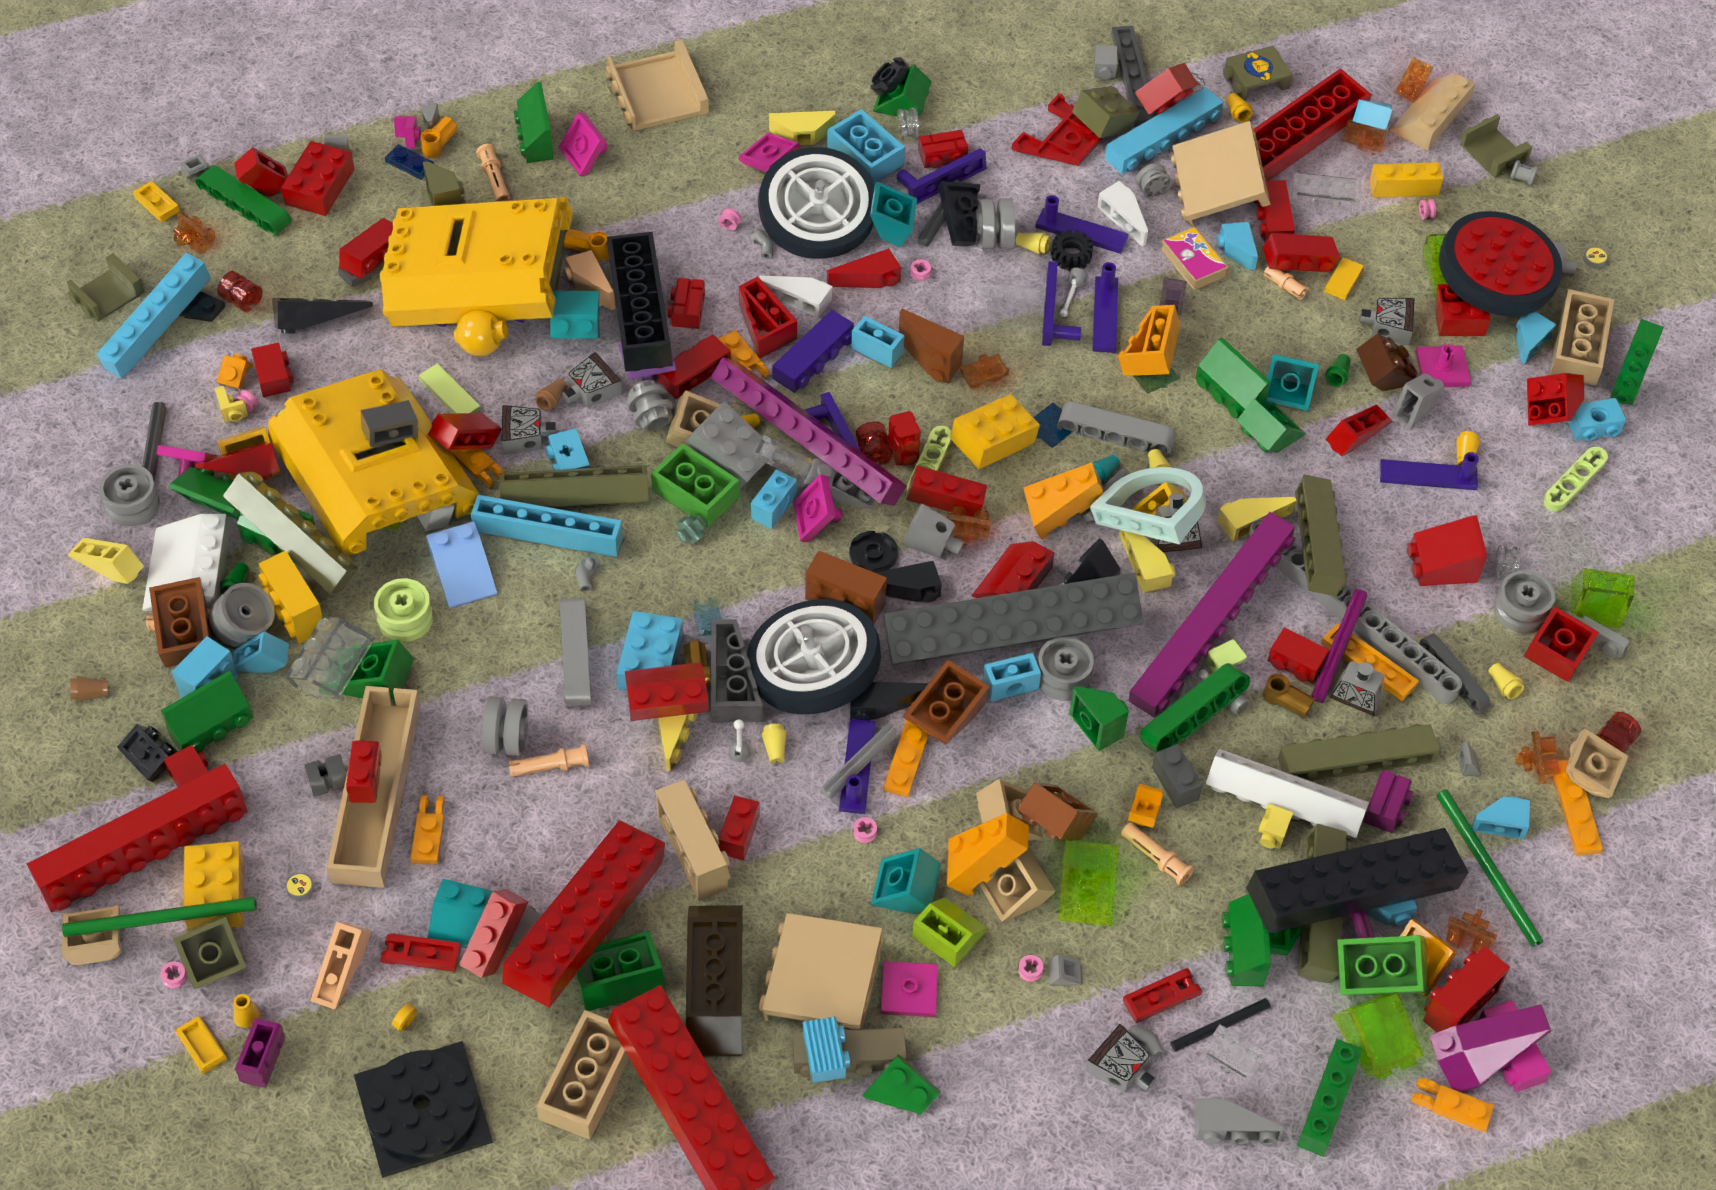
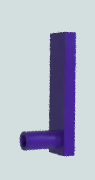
(957, 170)
(1101, 236)
(1105, 310)
(1050, 329)
(830, 411)
(1432, 474)
(855, 792)

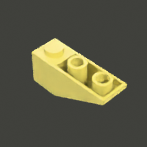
(673, 732)

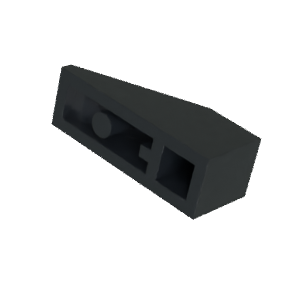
(913, 582)
(883, 699)

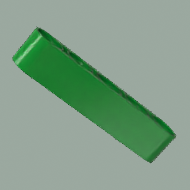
(243, 199)
(1195, 708)

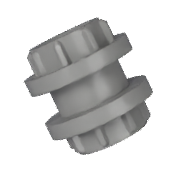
(650, 405)

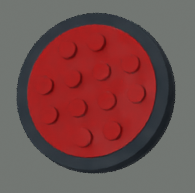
(1500, 263)

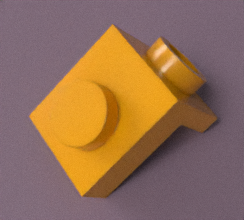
(233, 370)
(1146, 805)

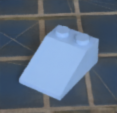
(461, 564)

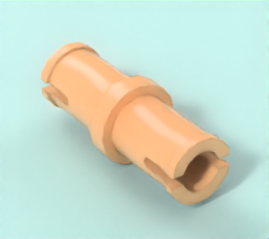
(1286, 282)

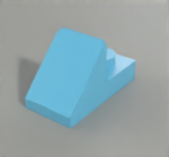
(1373, 113)

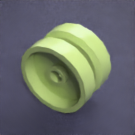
(403, 610)

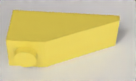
(1239, 515)
(108, 558)
(1147, 561)

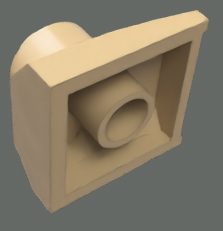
(1595, 764)
(92, 946)

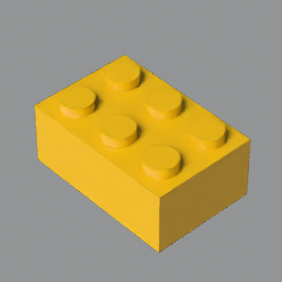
(994, 431)
(290, 596)
(213, 875)

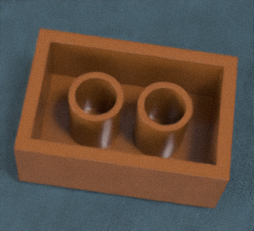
(843, 581)
(1057, 812)

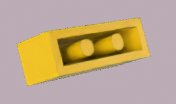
(1406, 179)

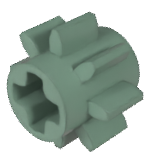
(690, 528)

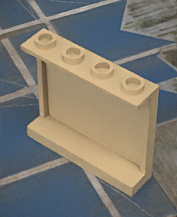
(658, 88)
(1219, 172)
(822, 971)

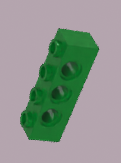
(1636, 362)
(1329, 1097)

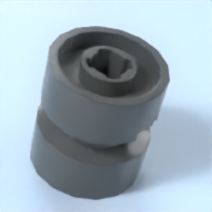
(336, 775)

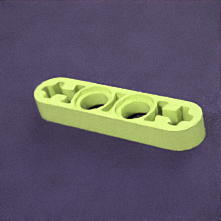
(932, 446)
(1575, 479)

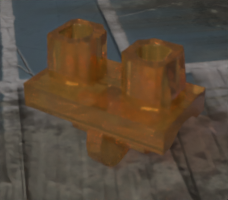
(1414, 79)
(1364, 136)
(190, 232)
(984, 370)
(970, 527)
(1541, 747)
(1459, 928)

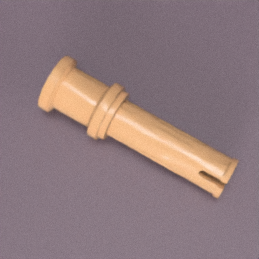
(500, 192)
(562, 759)
(1166, 860)

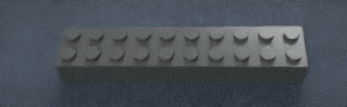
(1013, 619)

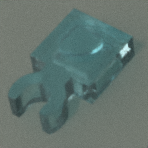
(704, 615)

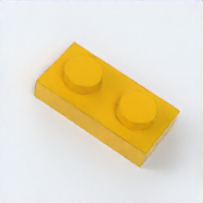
(156, 201)

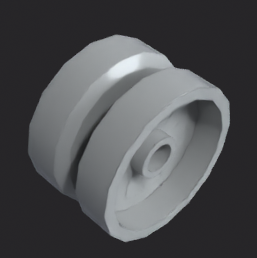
(996, 223)
(129, 495)
(1524, 601)
(241, 614)
(1064, 665)
(505, 726)

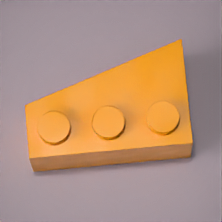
(1153, 345)
(1061, 497)
(983, 850)

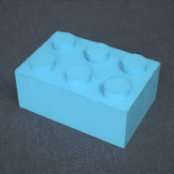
(868, 144)
(649, 643)

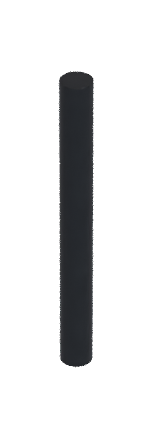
(1226, 1021)

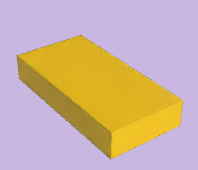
(1344, 278)
(201, 1044)

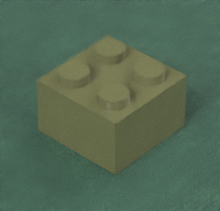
(1105, 111)
(209, 951)

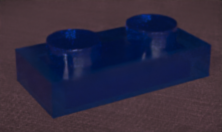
(407, 161)

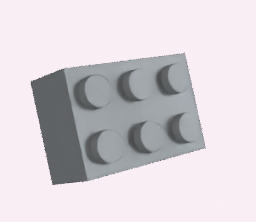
(728, 443)

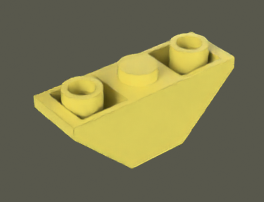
(802, 127)

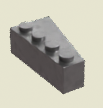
(732, 682)

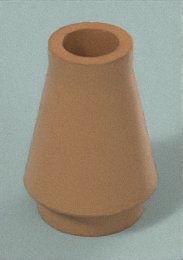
(549, 396)
(87, 688)

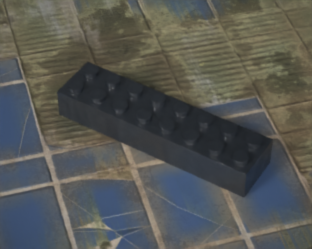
(639, 302)
(1356, 880)

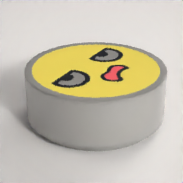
(1595, 257)
(299, 886)

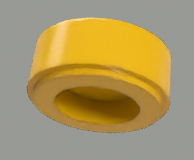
(404, 1017)

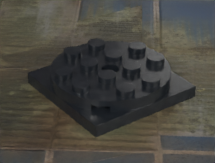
(416, 1137)

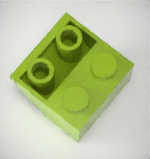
(947, 930)

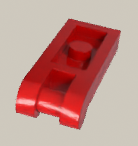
(421, 952)
(1161, 995)

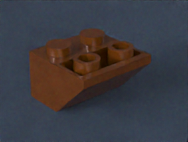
(1386, 363)

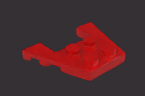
(1067, 143)

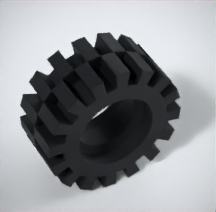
(1072, 240)

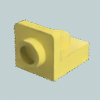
(230, 410)

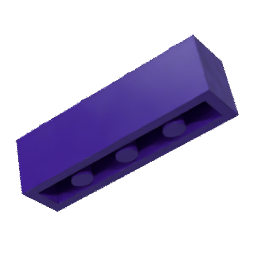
(813, 351)

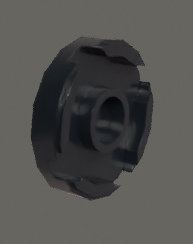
(889, 76)
(871, 558)

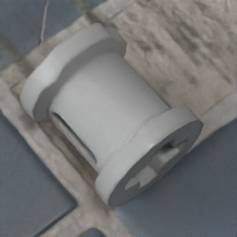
(1523, 172)

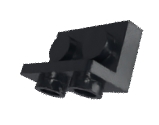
(146, 750)

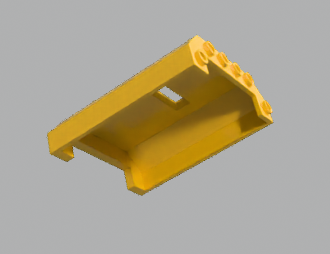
(498, 266)
(351, 496)

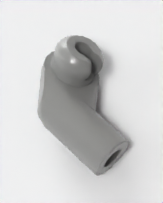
(761, 237)
(585, 571)
(1148, 1038)

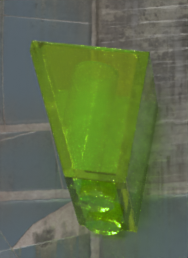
(1602, 596)
(1382, 1032)

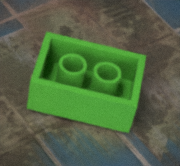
(695, 484)
(1383, 965)

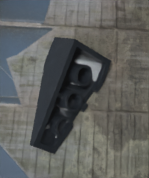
(301, 313)
(1095, 564)

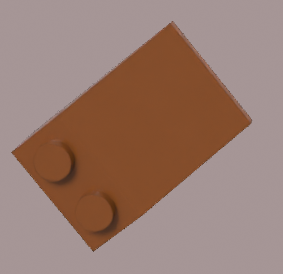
(932, 345)
(179, 619)
(948, 702)

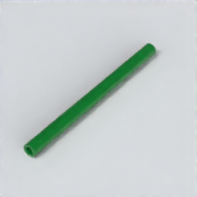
(1489, 868)
(159, 916)

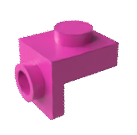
(407, 127)

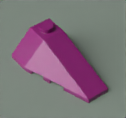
(1481, 1047)

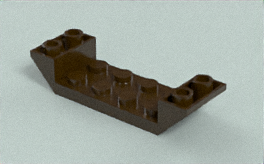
(715, 979)

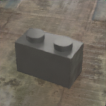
(389, 423)
(1177, 776)

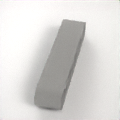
(1117, 428)
(575, 652)

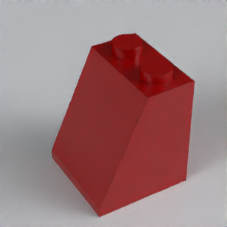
(1448, 553)

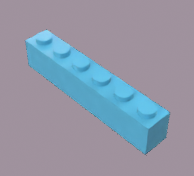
(1164, 130)
(154, 315)
(547, 525)

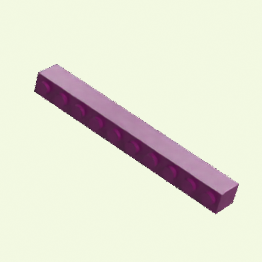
(809, 432)
(1212, 614)

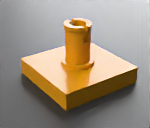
(1438, 952)

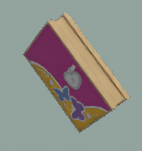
(1195, 258)

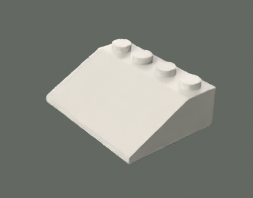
(190, 551)

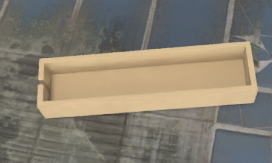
(367, 830)

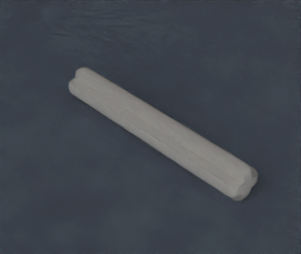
(859, 761)

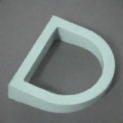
(1109, 513)

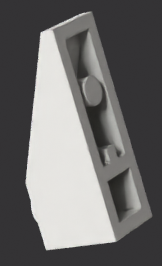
(1122, 207)
(800, 293)

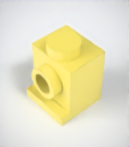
(1274, 826)

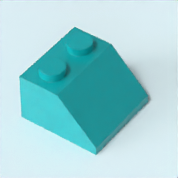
(892, 213)
(575, 315)
(1291, 381)
(906, 881)
(457, 911)

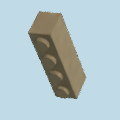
(867, 1050)

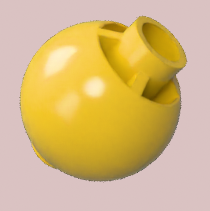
(480, 333)

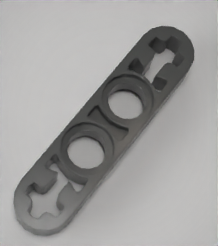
(1470, 690)

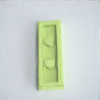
(448, 390)

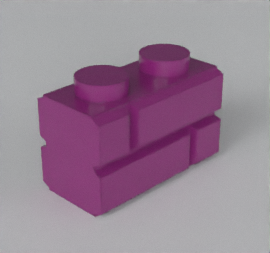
(1387, 801)
(260, 1053)

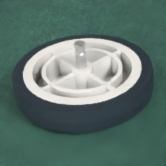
(816, 202)
(814, 656)

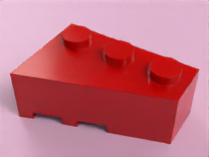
(765, 317)

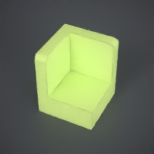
(1225, 653)

